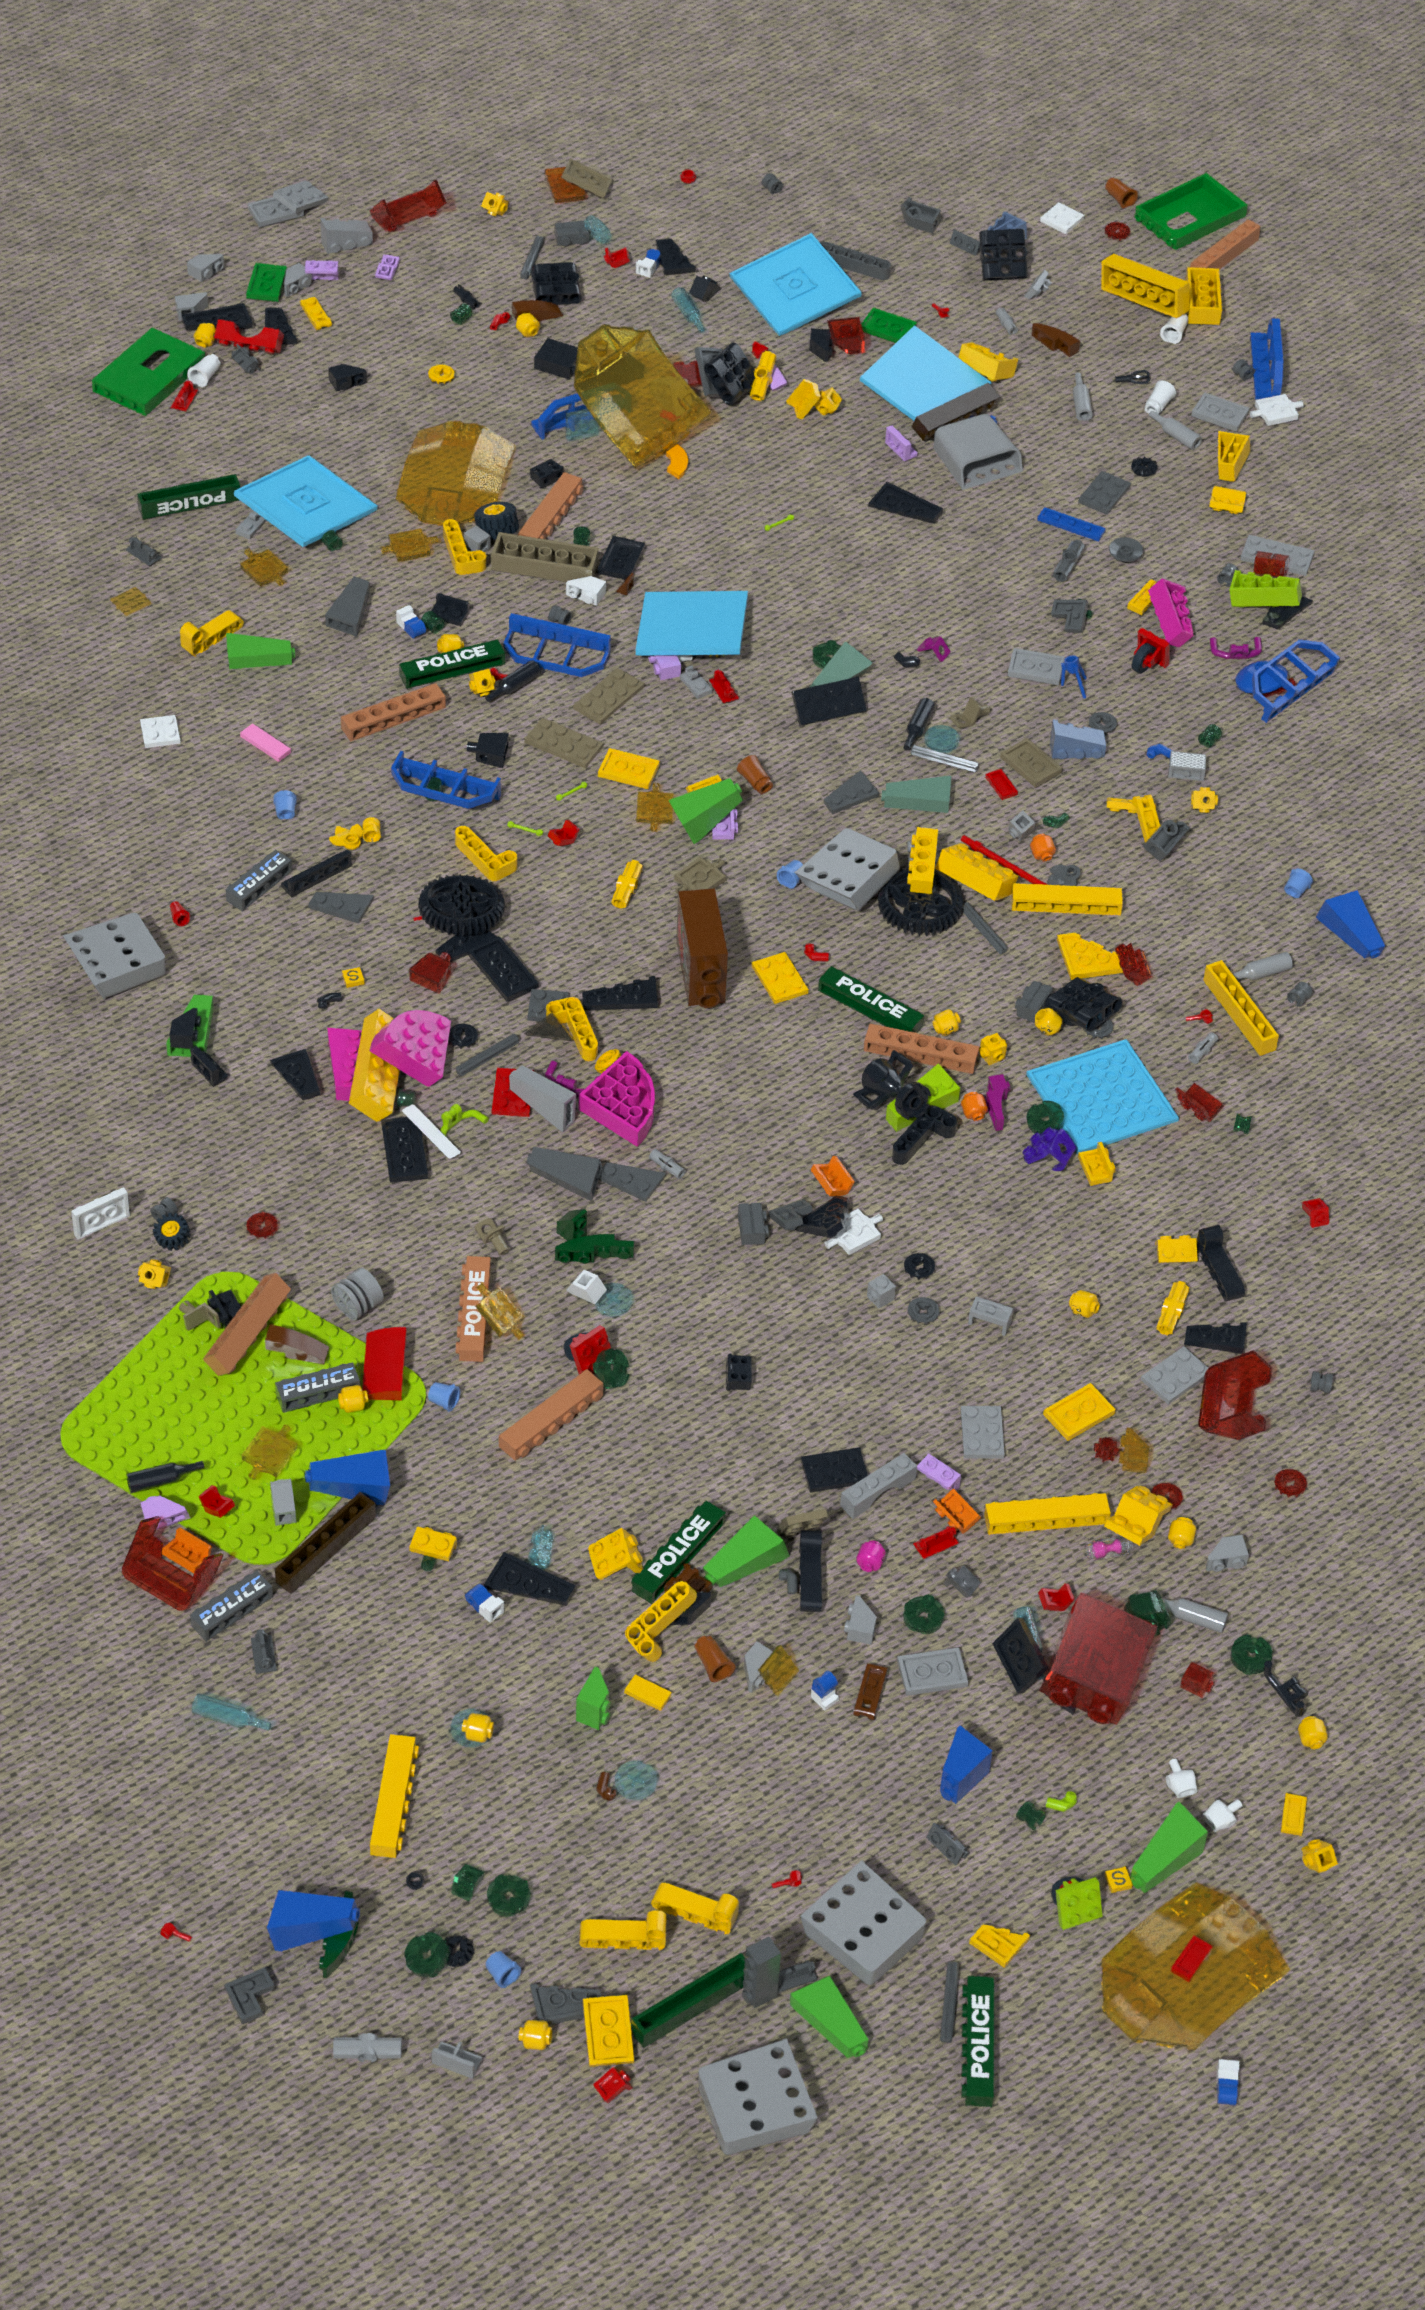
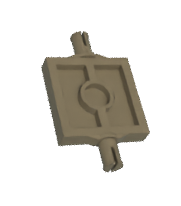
(700, 875)

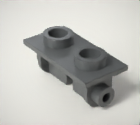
(965, 242)
(242, 355)
(142, 552)
(263, 1652)
(944, 1843)
(796, 1976)

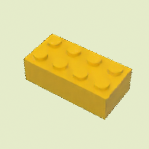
(1204, 296)
(976, 871)

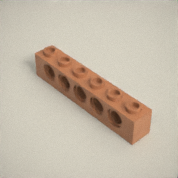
(393, 712)
(922, 1048)

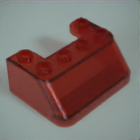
(1230, 1394)

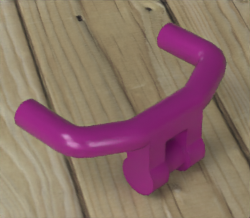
(1236, 652)
(570, 1084)

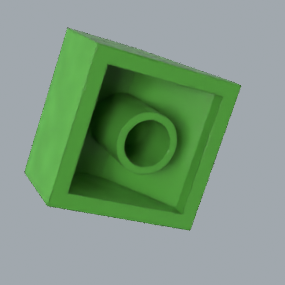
(593, 1701)

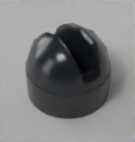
(417, 1883)

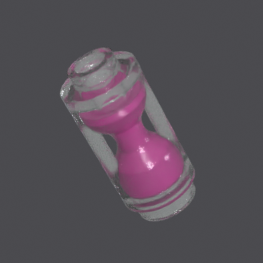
(1099, 1549)

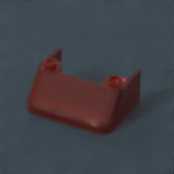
(409, 207)
(160, 1578)

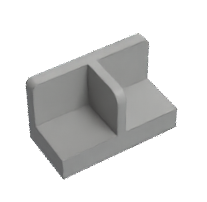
(456, 2059)

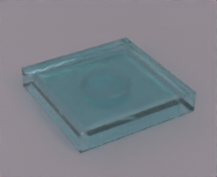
(580, 425)

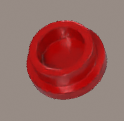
(688, 176)

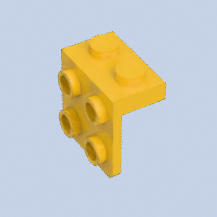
(615, 1553)

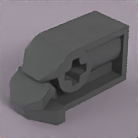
(920, 215)
(1165, 838)

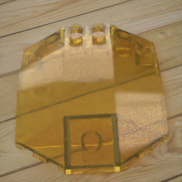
(635, 392)
(453, 471)
(1164, 2008)

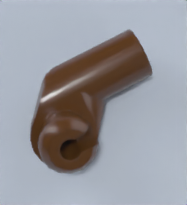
(603, 1789)

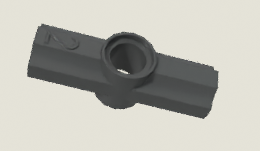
(1068, 560)

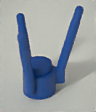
(1072, 665)

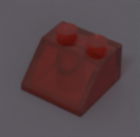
(847, 334)

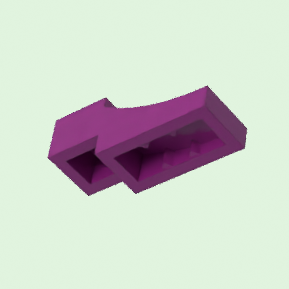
(996, 1093)

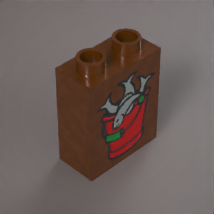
(701, 947)

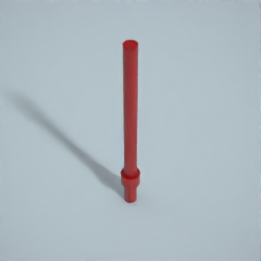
(978, 847)

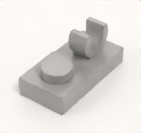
(1038, 285)
(250, 525)
(695, 683)

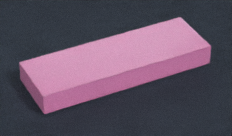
(265, 742)

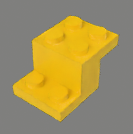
(1138, 1515)

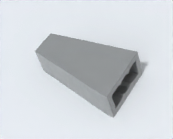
(545, 1097)

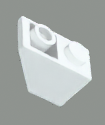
(586, 589)
(587, 1286)

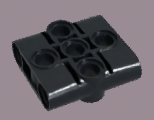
(991, 244)
(556, 283)
(730, 373)
(1084, 1004)

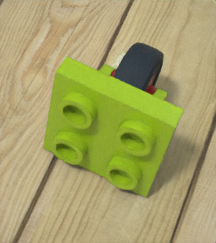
(1076, 1901)

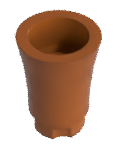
(1121, 192)
(755, 774)
(714, 1659)

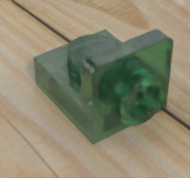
(466, 1881)

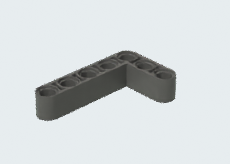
(859, 261)

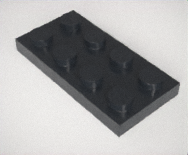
(828, 701)
(503, 969)
(403, 1150)

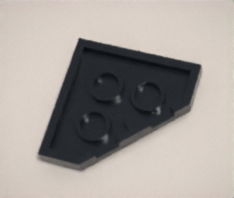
(827, 1218)

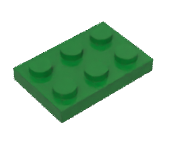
(266, 282)
(886, 325)

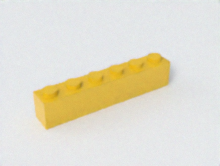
(1066, 899)
(1240, 1008)
(1046, 1513)
(393, 1796)

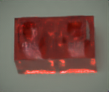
(1270, 565)
(1133, 964)

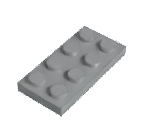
(1299, 557)

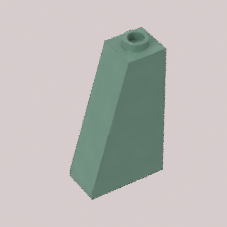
(844, 665)
(919, 794)

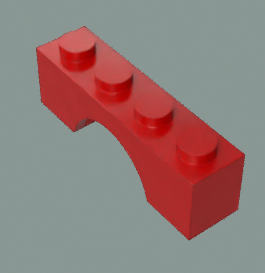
(268, 339)

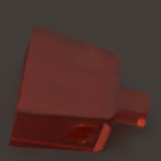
(431, 971)

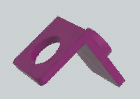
(934, 643)

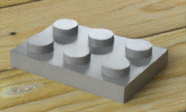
(300, 196)
(271, 211)
(1220, 412)
(1035, 666)
(1175, 1375)
(982, 1432)
(932, 1671)

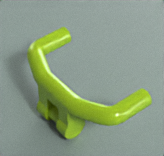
(455, 1115)

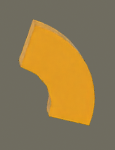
(678, 460)

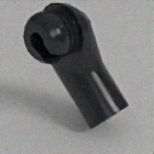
(907, 662)
(328, 997)

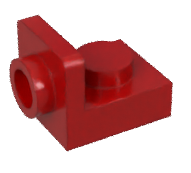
(1317, 1212)
(612, 2084)

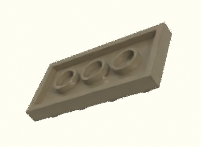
(608, 696)
(564, 743)

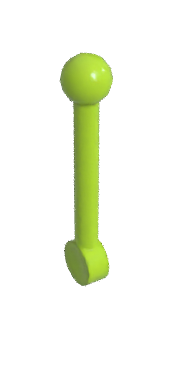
(768, 527)
(559, 797)
(539, 832)

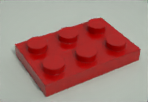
(506, 1101)

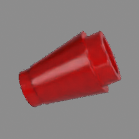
(179, 914)

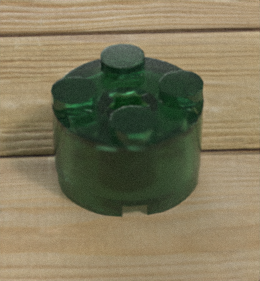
(1149, 1608)

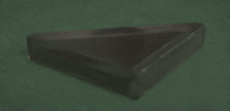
(549, 1028)

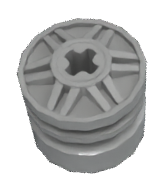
(357, 1293)

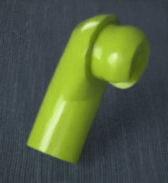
(1063, 1804)

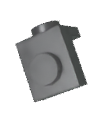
(962, 1580)

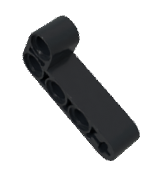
(920, 1131)
(1221, 1269)
(810, 1571)

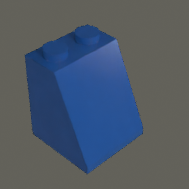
(965, 1765)

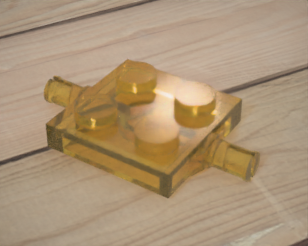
(409, 545)
(264, 567)
(654, 807)
(499, 1311)
(269, 1451)

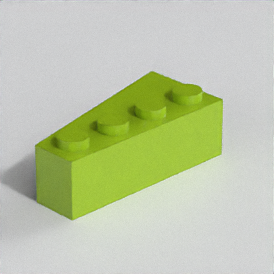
(1264, 590)
(943, 1094)

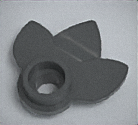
(1062, 876)

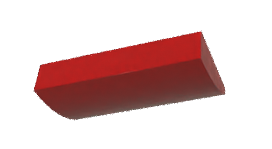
(384, 1363)

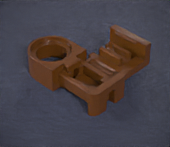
(692, 1578)

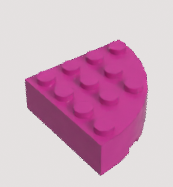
(415, 1044)
(621, 1099)

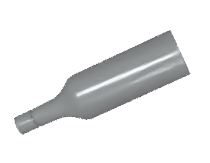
(1082, 399)
(1178, 431)
(1265, 967)
(1197, 1614)

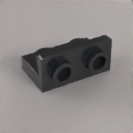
(451, 609)
(207, 1066)
(224, 1305)

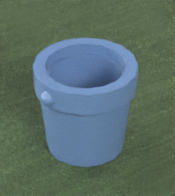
(285, 804)
(786, 874)
(1298, 883)
(444, 1395)
(503, 1969)

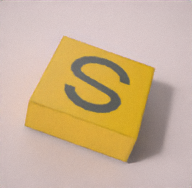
(353, 977)
(1118, 1879)

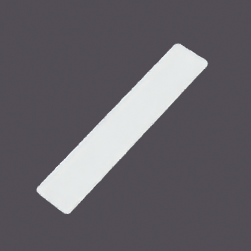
(430, 1131)

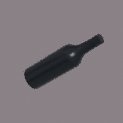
(516, 680)
(919, 721)
(159, 1475)

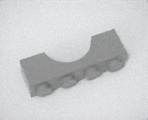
(862, 1494)

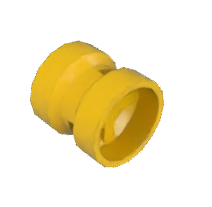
(371, 829)

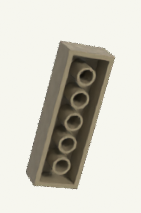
(543, 558)

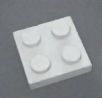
(1062, 218)
(160, 731)

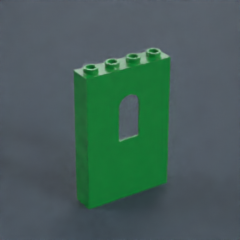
(1202, 198)
(140, 387)

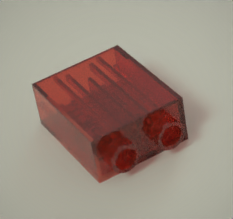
(1098, 1659)

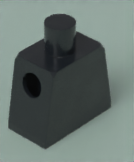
(490, 748)

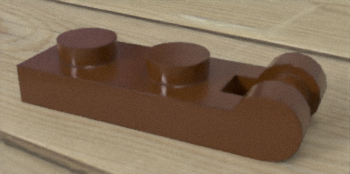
(870, 1691)

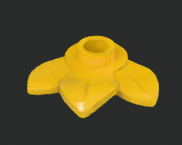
(348, 838)

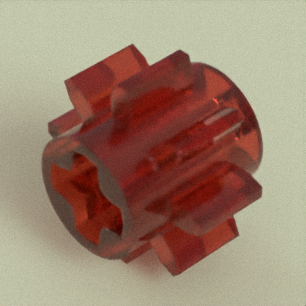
(1106, 1449)

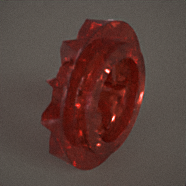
(1111, 228)
(257, 1220)
(1290, 1475)
(1175, 1493)

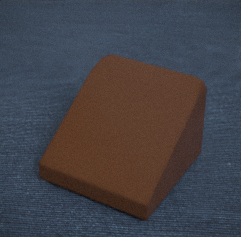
(626, 585)

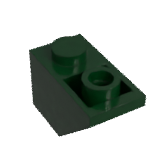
(573, 1224)

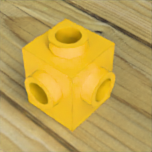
(495, 204)
(828, 401)
(481, 677)
(1197, 799)
(993, 1049)
(154, 1274)
(1319, 1856)

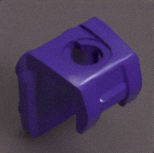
(1047, 1144)

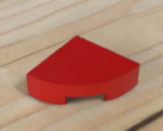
(758, 349)

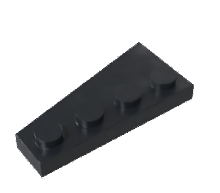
(235, 313)

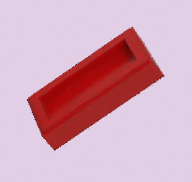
(1001, 784)
(1191, 1958)

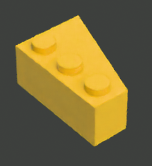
(986, 362)
(1232, 454)

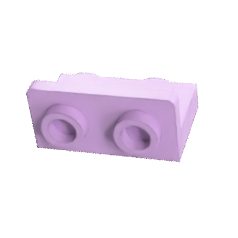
(322, 269)
(899, 444)
(726, 827)
(939, 1472)

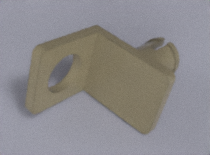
(970, 713)
(493, 1236)
(195, 1316)

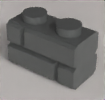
(571, 233)
(1032, 1000)
(751, 1223)

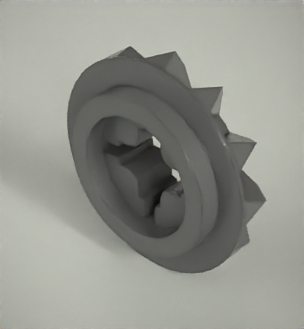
(1108, 719)
(1106, 1029)
(924, 1304)

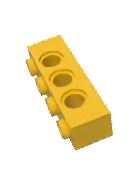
(923, 860)

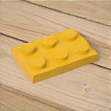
(628, 768)
(779, 977)
(1079, 1412)
(608, 2030)

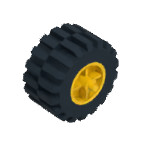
(497, 518)

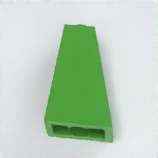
(255, 651)
(205, 1007)
(830, 2015)

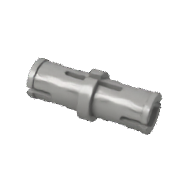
(1006, 321)
(1203, 1047)
(658, 1157)

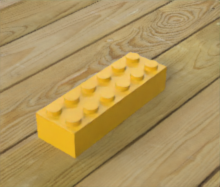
(1145, 285)
(374, 1078)

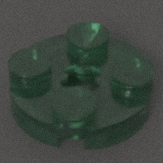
(820, 651)
(1039, 1111)
(602, 1367)
(927, 1605)
(1247, 1664)
(505, 1884)
(435, 1963)

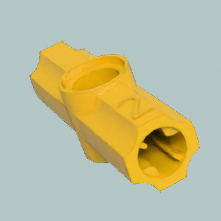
(763, 376)
(626, 884)
(1172, 1308)

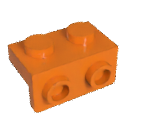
(833, 1177)
(957, 1510)
(187, 1550)

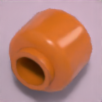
(1042, 847)
(974, 1106)

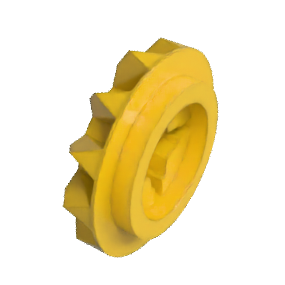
(437, 370)
(607, 1060)

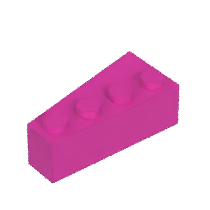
(1171, 611)
(343, 1055)

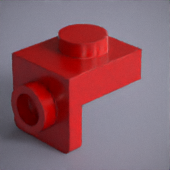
(617, 258)
(565, 835)
(215, 1503)
(1056, 1599)

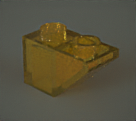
(1135, 1452)

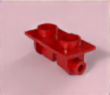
(185, 396)
(723, 687)
(936, 1543)

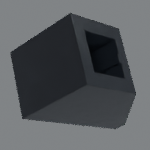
(704, 288)
(820, 342)
(346, 376)
(184, 1029)
(700, 1605)

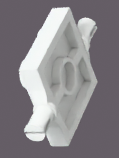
(1276, 409)
(857, 1232)

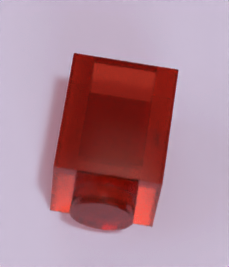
(1197, 1680)

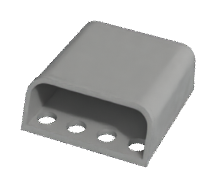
(976, 448)
(850, 869)
(118, 954)
(868, 1928)
(751, 2101)

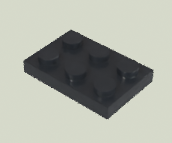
(621, 557)
(833, 1469)
(1020, 1655)

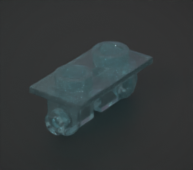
(541, 1540)

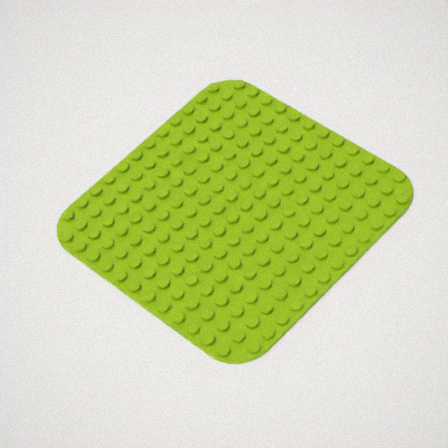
(174, 1408)

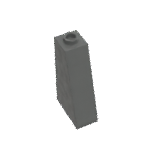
(349, 607)
(567, 1170)

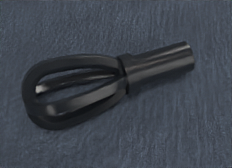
(1128, 378)

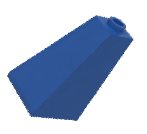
(1352, 923)
(351, 1475)
(309, 1917)

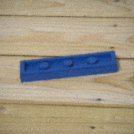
(1071, 524)

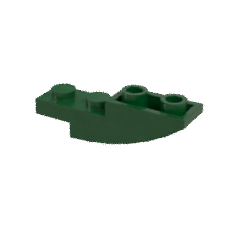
(599, 1245)
(337, 1947)

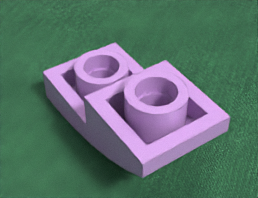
(387, 267)
(778, 380)

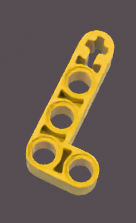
(462, 560)
(198, 640)
(491, 865)
(571, 1012)
(663, 1619)
(697, 1908)
(625, 1933)

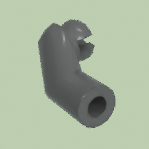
(791, 1579)

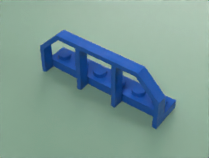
(1261, 359)
(549, 421)
(560, 633)
(1304, 685)
(457, 781)

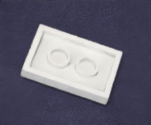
(100, 1213)

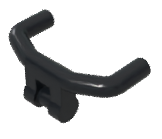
(1282, 1690)

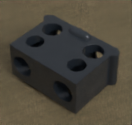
(546, 473)
(738, 1372)

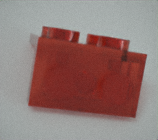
(1200, 1102)

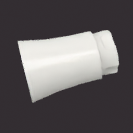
(1173, 329)
(203, 370)
(1161, 395)

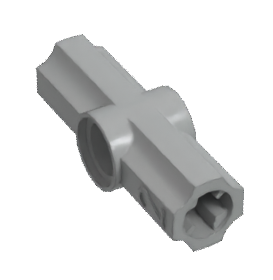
(367, 2047)

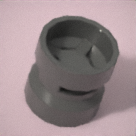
(772, 183)
(1243, 369)
(1226, 574)
(558, 615)
(1300, 993)
(166, 1206)
(1321, 1382)

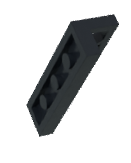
(317, 873)

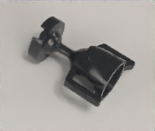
(886, 1082)

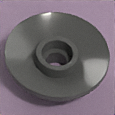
(1126, 549)

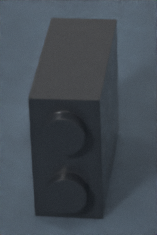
(556, 358)

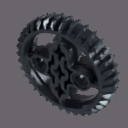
(920, 904)
(461, 905)

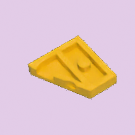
(998, 1943)

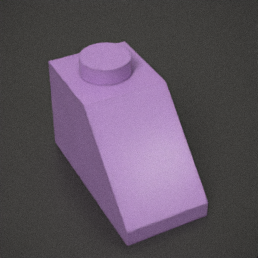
(168, 1511)

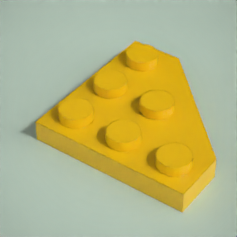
(1086, 958)

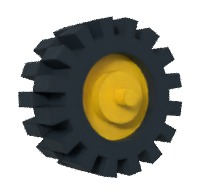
(171, 1231)

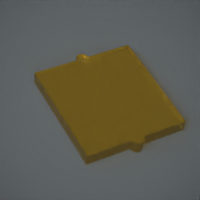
(130, 601)
(778, 1670)

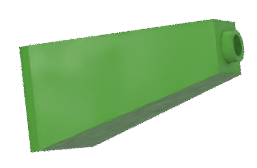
(706, 807)
(745, 1553)
(1171, 1848)

